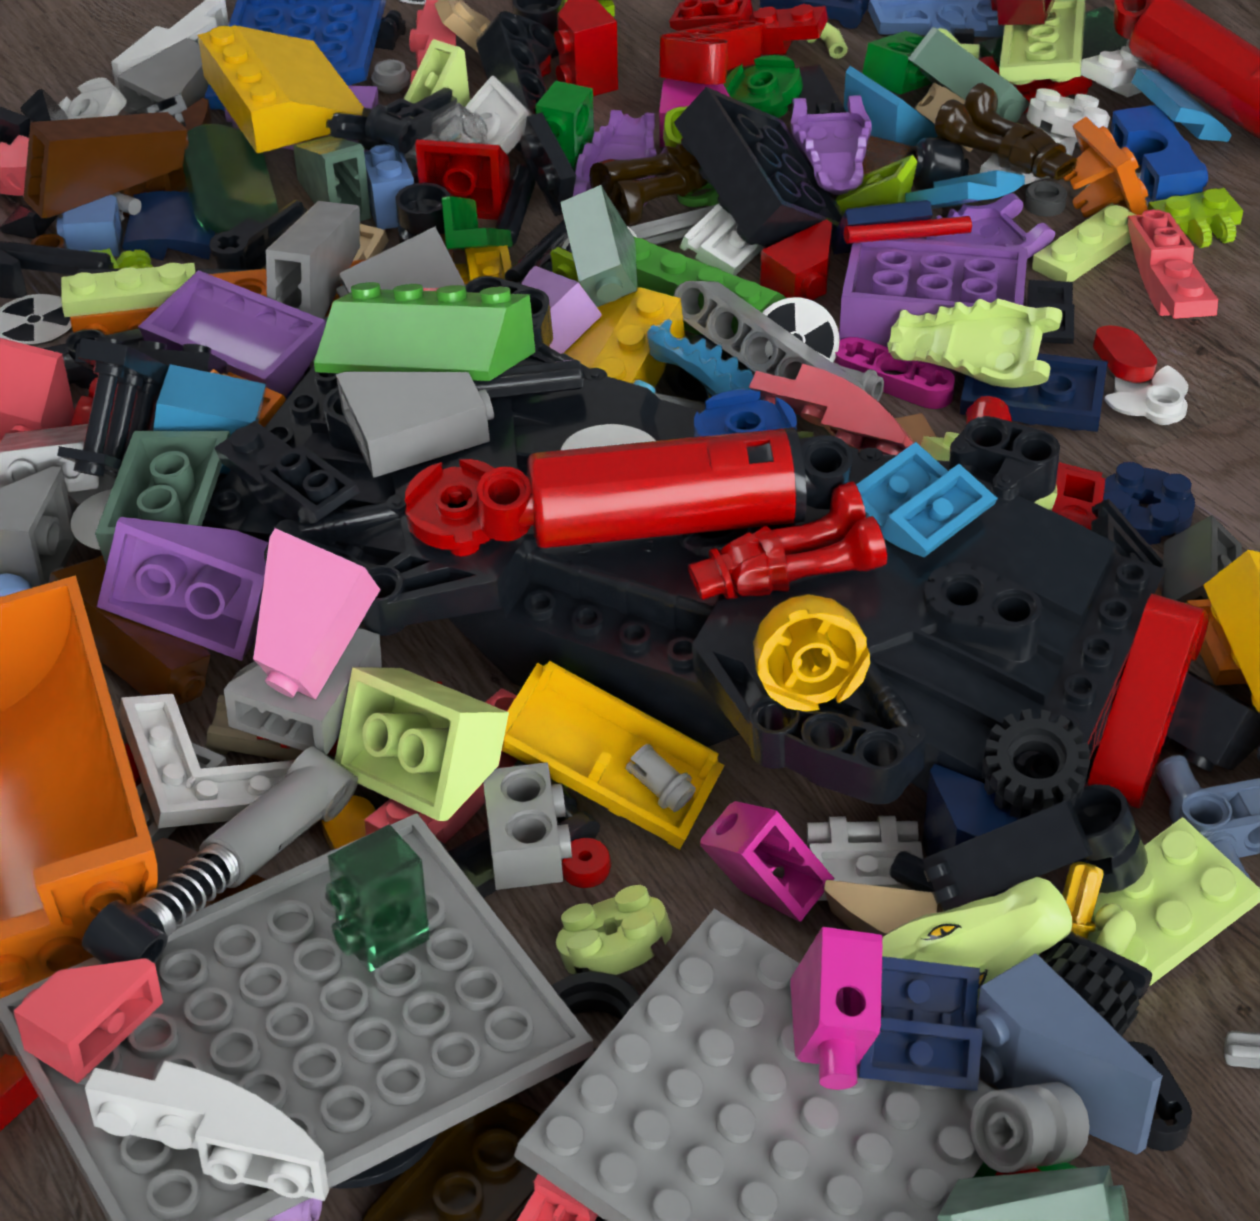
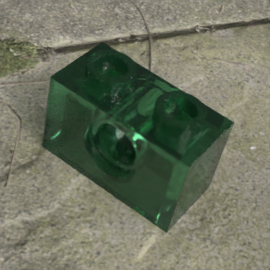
(378, 898)

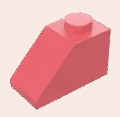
(87, 1013)

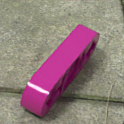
(920, 384)

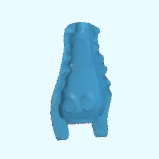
(698, 360)

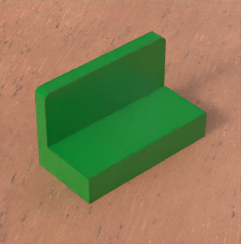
(462, 226)

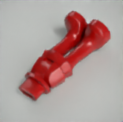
(768, 558)

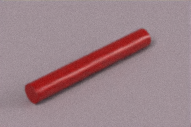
(907, 229)

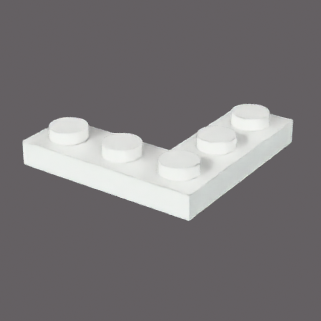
(170, 772)

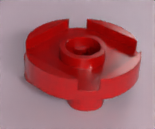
(429, 512)

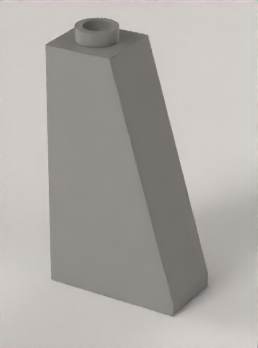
(311, 254)

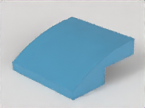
(1180, 105)
(969, 189)
(921, 500)

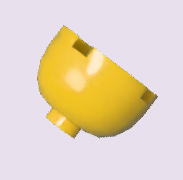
(810, 652)

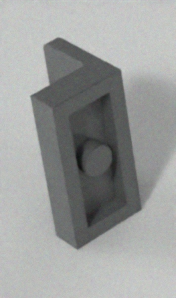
(1196, 557)

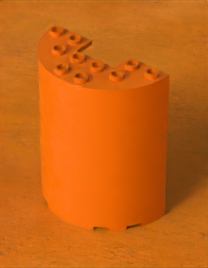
(66, 788)

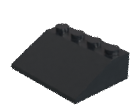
(755, 169)

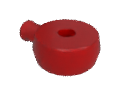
(588, 864)

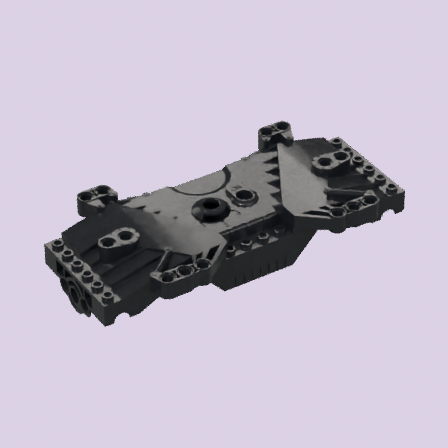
(978, 629)

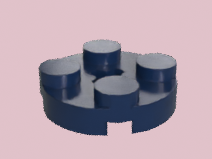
(1167, 494)

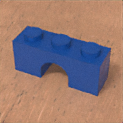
(1165, 156)

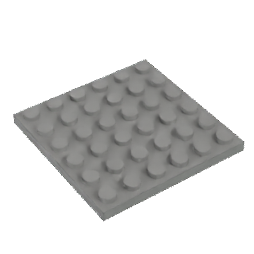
(716, 1119)

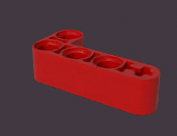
(709, 51)
(1147, 696)

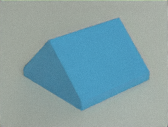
(888, 113)
(207, 402)

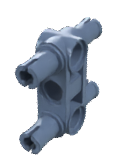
(1222, 814)

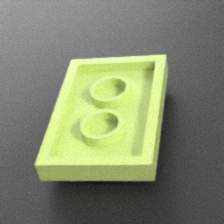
(1180, 899)

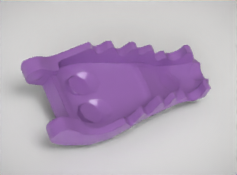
(618, 140)
(833, 143)
(994, 226)

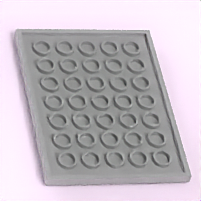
(340, 1050)

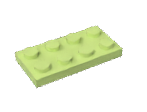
(1045, 49)

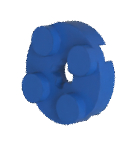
(742, 409)

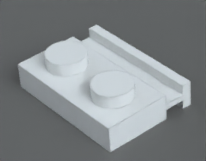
(718, 242)

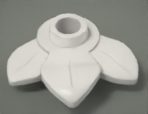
(1157, 399)

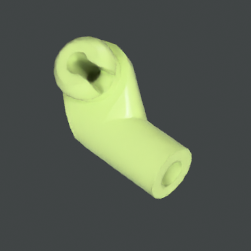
(833, 40)

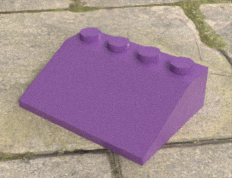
(920, 279)

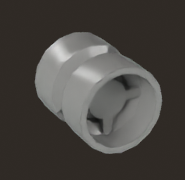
(1029, 1126)

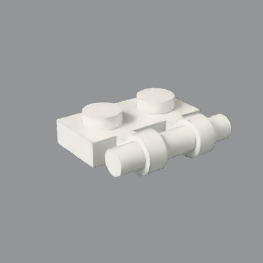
(863, 849)

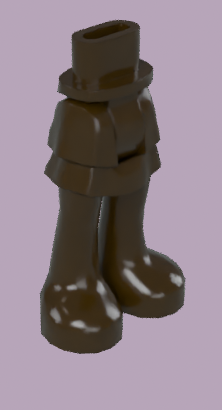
(1014, 144)
(629, 194)

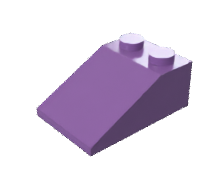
(187, 582)

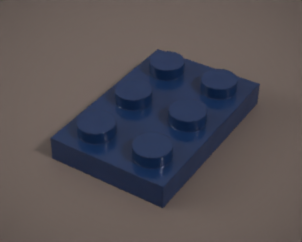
(1066, 400)

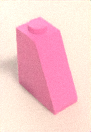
(307, 613)

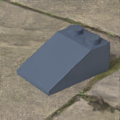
(1048, 1033)

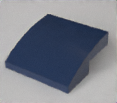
(165, 223)
(926, 1026)

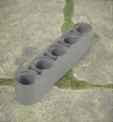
(752, 333)

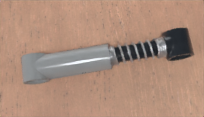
(309, 792)

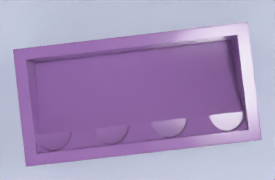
(245, 329)

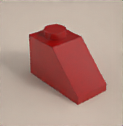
(799, 263)

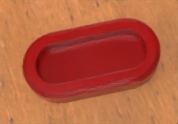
(1125, 353)

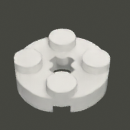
(96, 99)
(1065, 111)

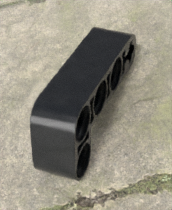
(512, 52)

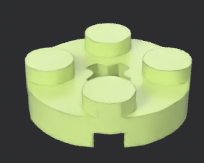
(613, 932)

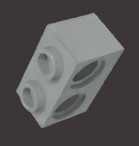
(524, 826)

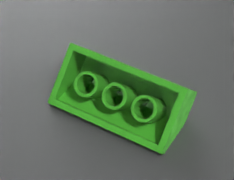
(665, 270)
(426, 331)

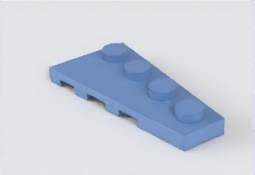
(921, 15)

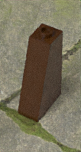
(98, 156)
(138, 653)

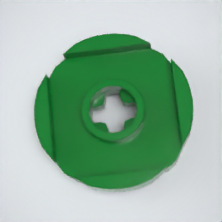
(766, 85)

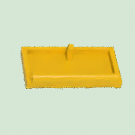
(591, 739)

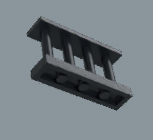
(136, 377)

